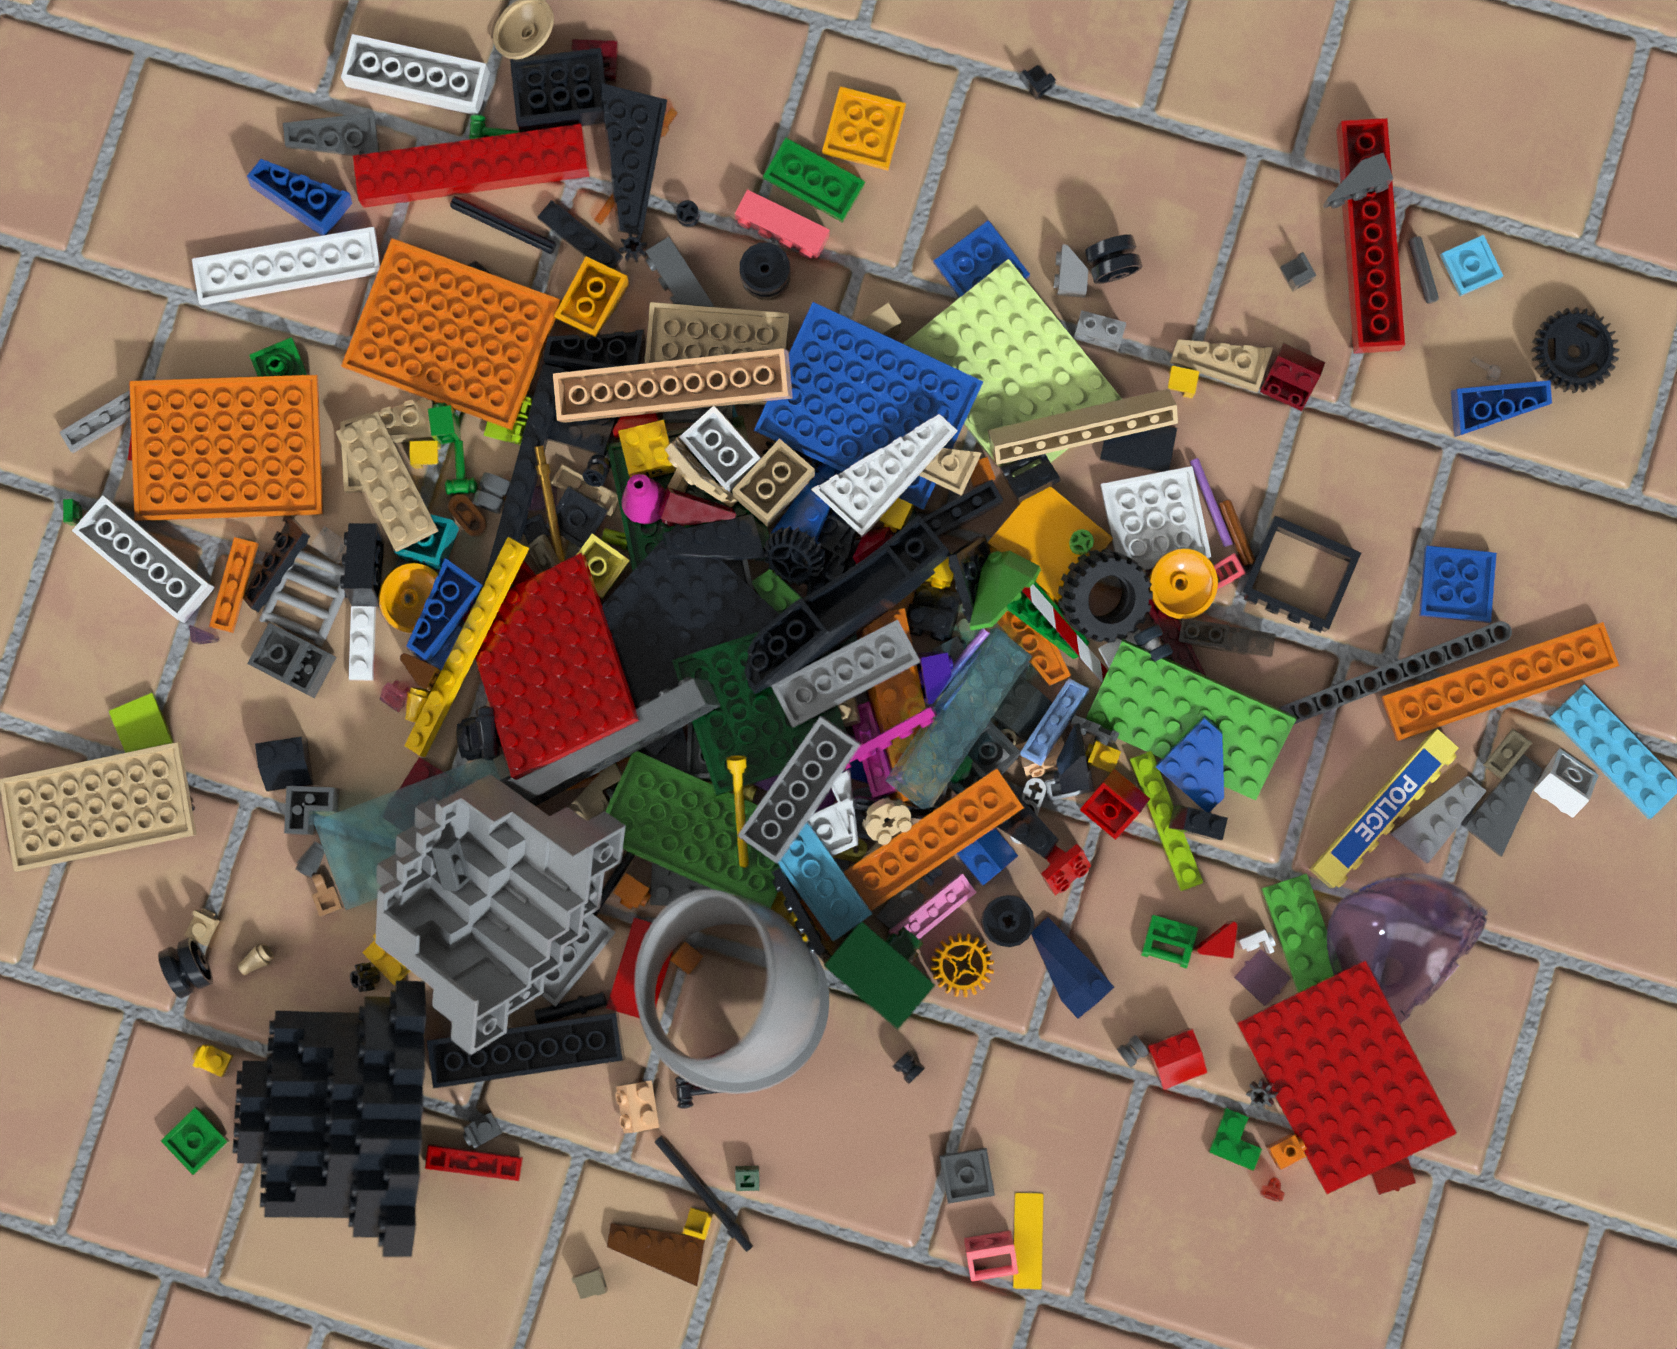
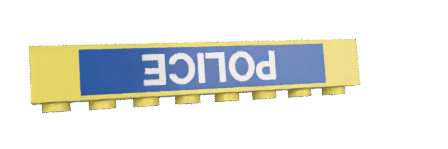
(1384, 808)

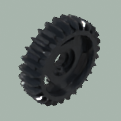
(1592, 350)

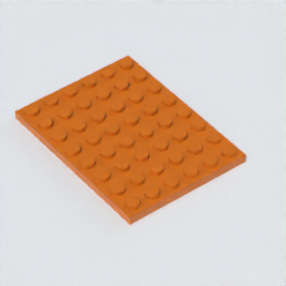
(451, 333)
(226, 447)

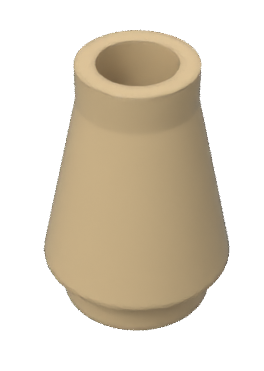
(258, 957)

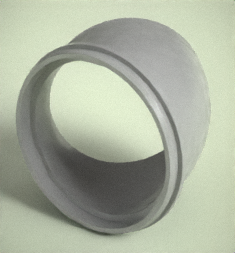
(792, 1009)

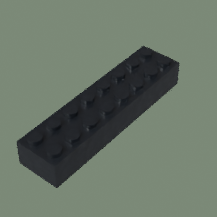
(529, 1051)

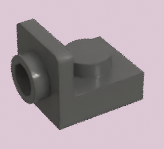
(481, 1130)

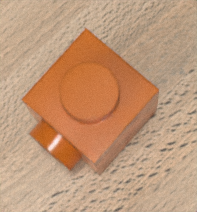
(632, 892)
(1287, 1151)

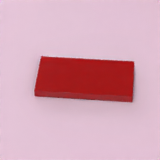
(623, 991)

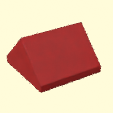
(1219, 943)

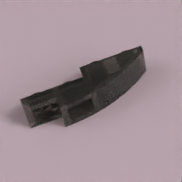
(1227, 638)

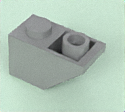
(1072, 274)

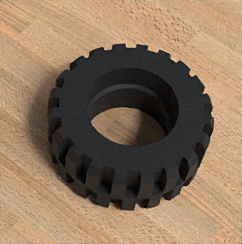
(1125, 615)

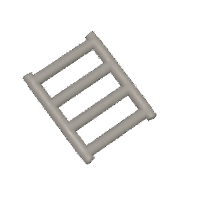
(328, 616)

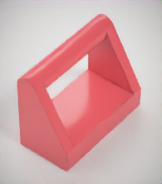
(988, 1246)

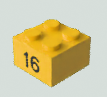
(645, 449)

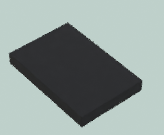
(1142, 450)

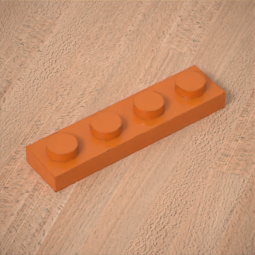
(233, 585)

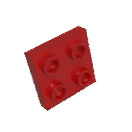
(1065, 868)

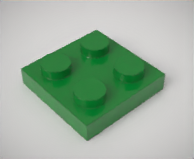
(195, 1140)

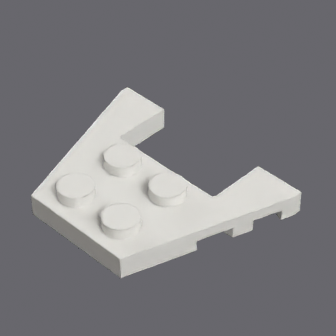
(837, 822)

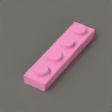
(937, 907)

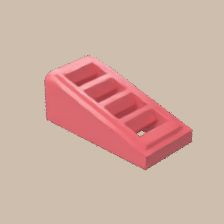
(1232, 577)

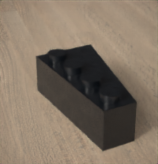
(592, 352)

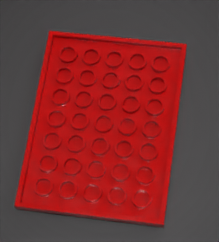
(553, 669)
(1347, 1077)

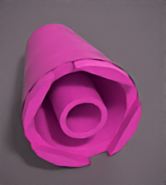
(642, 499)

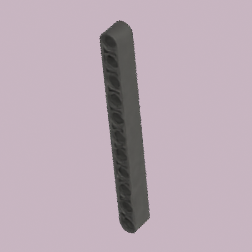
(1401, 672)

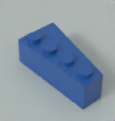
(305, 199)
(1487, 405)
(444, 609)

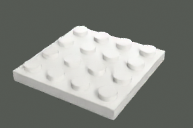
(1155, 515)

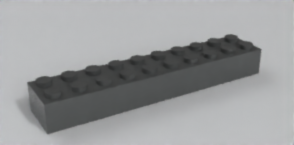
(656, 719)

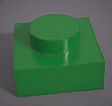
(71, 512)

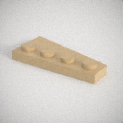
(1230, 363)
(404, 422)

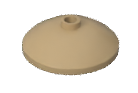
(523, 28)

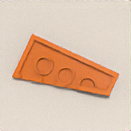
(1045, 655)

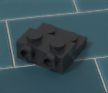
(933, 612)

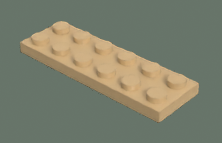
(386, 481)

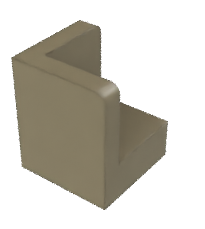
(590, 1283)

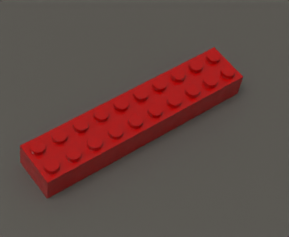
(471, 166)
(1371, 244)

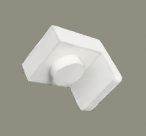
(1252, 941)

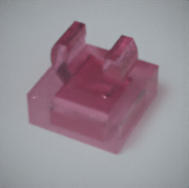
(393, 696)

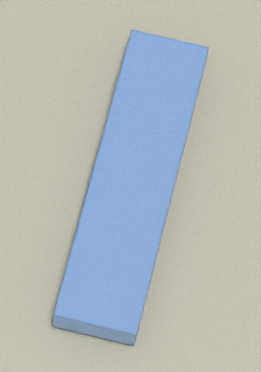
(1054, 721)

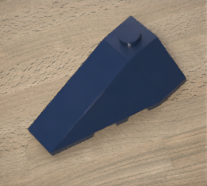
(1073, 974)

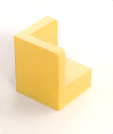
(1183, 380)
(424, 453)
(698, 1223)

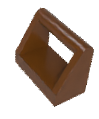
(422, 672)

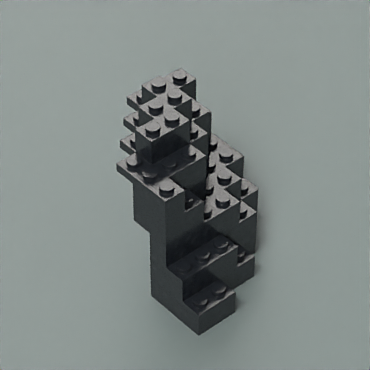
(340, 1116)

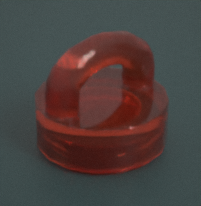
(1272, 1193)

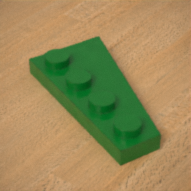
(1029, 614)

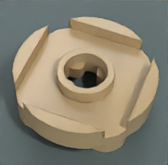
(885, 832)

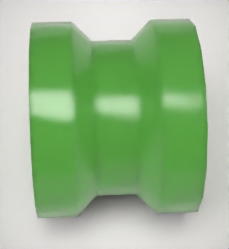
(1082, 538)

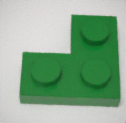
(1228, 1143)

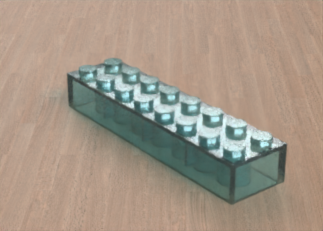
(959, 719)

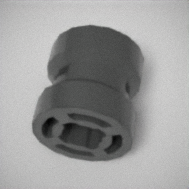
(1129, 1055)

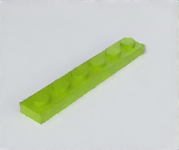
(1161, 809)

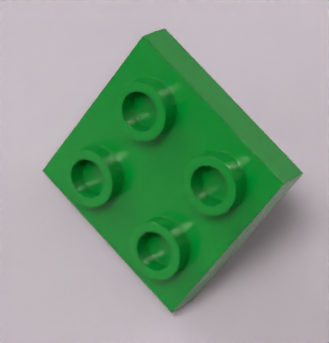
(278, 360)

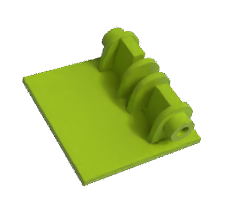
(512, 436)

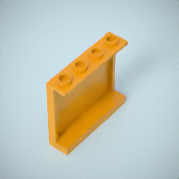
(1042, 533)

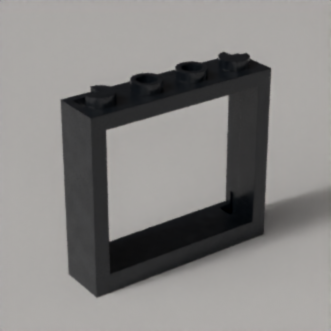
(1317, 541)

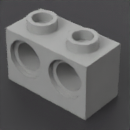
(1099, 330)

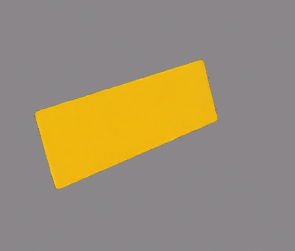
(1028, 1240)

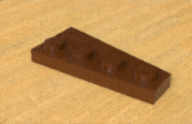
(663, 1250)

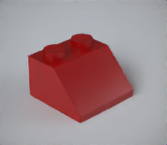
(1115, 804)
(1177, 1058)

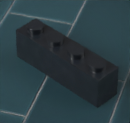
(964, 509)

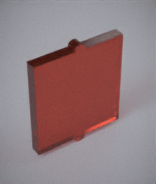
(1394, 1177)

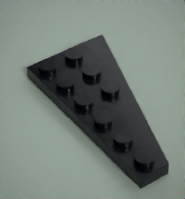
(633, 138)

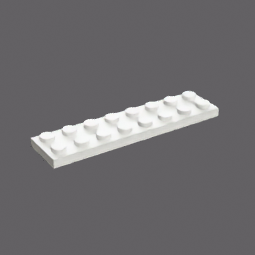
(286, 266)

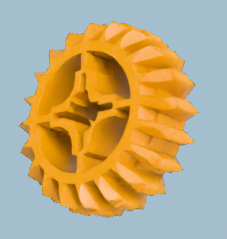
(945, 955)

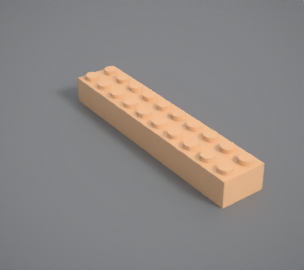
(672, 385)

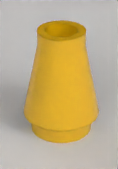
(415, 701)

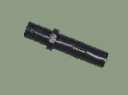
(571, 1007)

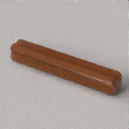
(1236, 532)

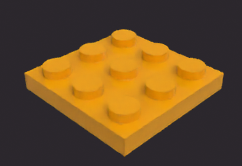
(864, 128)

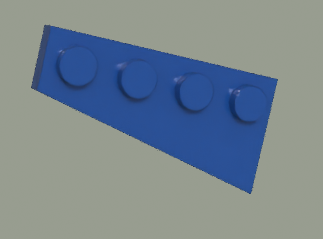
(808, 508)

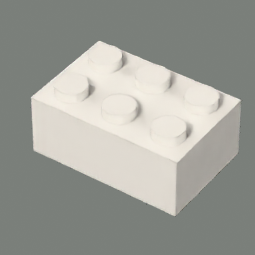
(720, 448)

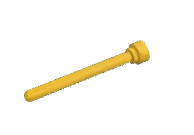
(736, 765)

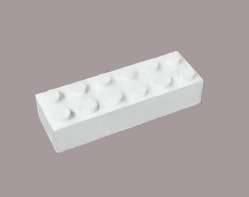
(415, 74)
(143, 559)

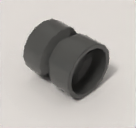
(491, 493)

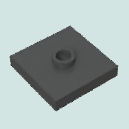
(967, 1175)

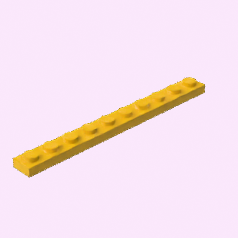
(466, 647)

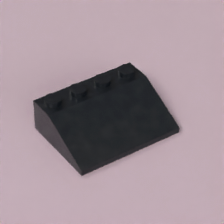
(558, 89)

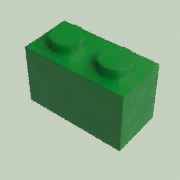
(444, 423)

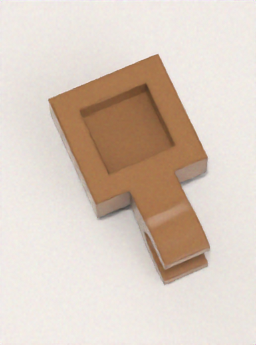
(326, 898)

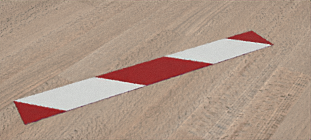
(1066, 631)

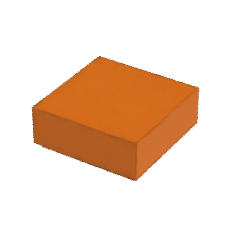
(982, 472)
(687, 958)

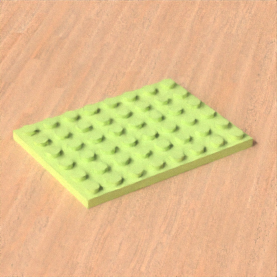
(1019, 351)

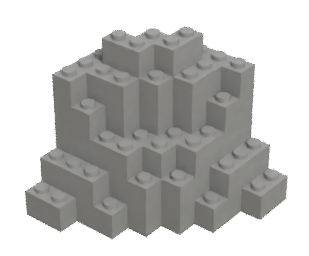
(508, 924)

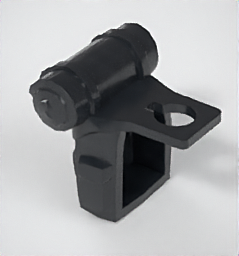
(479, 736)

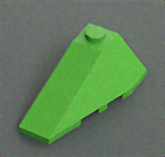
(999, 584)

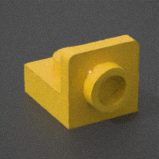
(1102, 756)
(212, 1059)

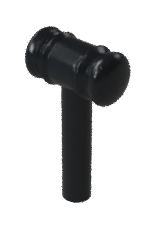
(686, 1091)

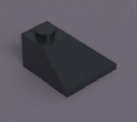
(1072, 764)

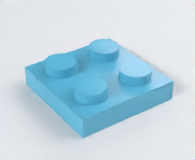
(1471, 265)

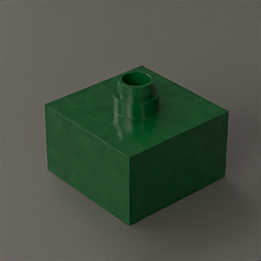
(882, 972)

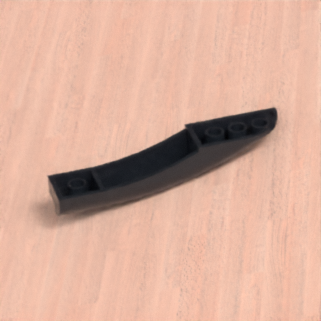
(844, 605)

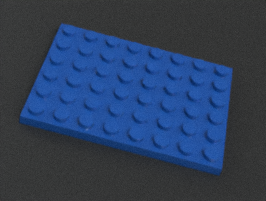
(862, 394)

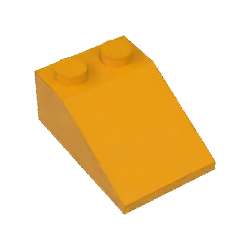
(592, 296)

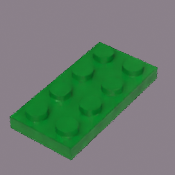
(814, 180)

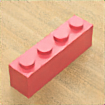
(781, 224)

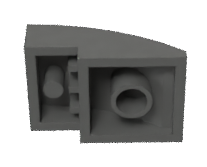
(291, 660)
(988, 753)

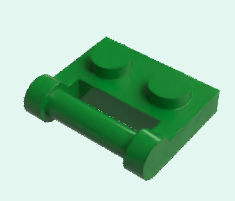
(1171, 933)

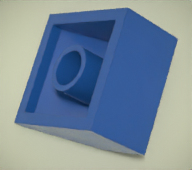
(987, 856)

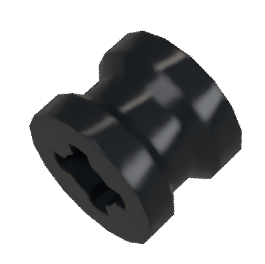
(686, 209)
(931, 876)

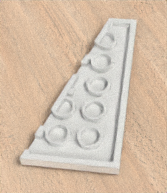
(878, 480)

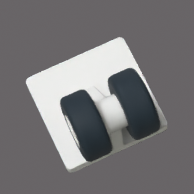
(1147, 639)

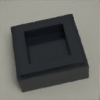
(534, 528)

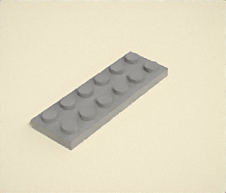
(845, 673)

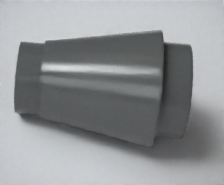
(310, 860)

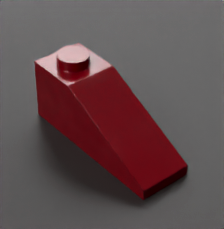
(688, 509)

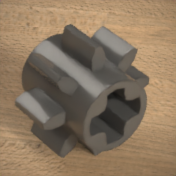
(1259, 1100)

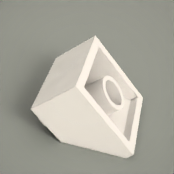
(1566, 783)

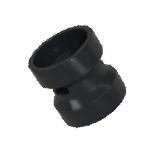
(596, 470)
(908, 1067)

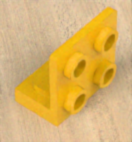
(386, 964)

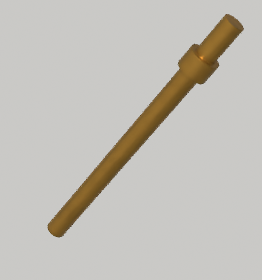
(543, 470)

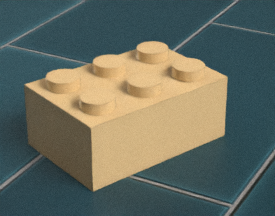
(773, 482)

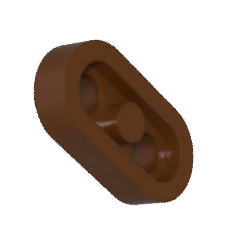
(467, 516)

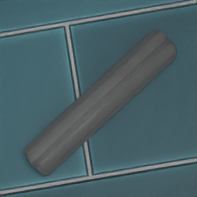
(1423, 269)

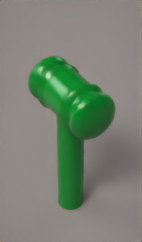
(478, 128)
(460, 484)

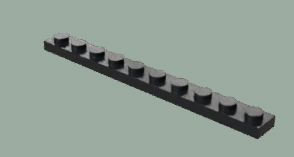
(524, 474)

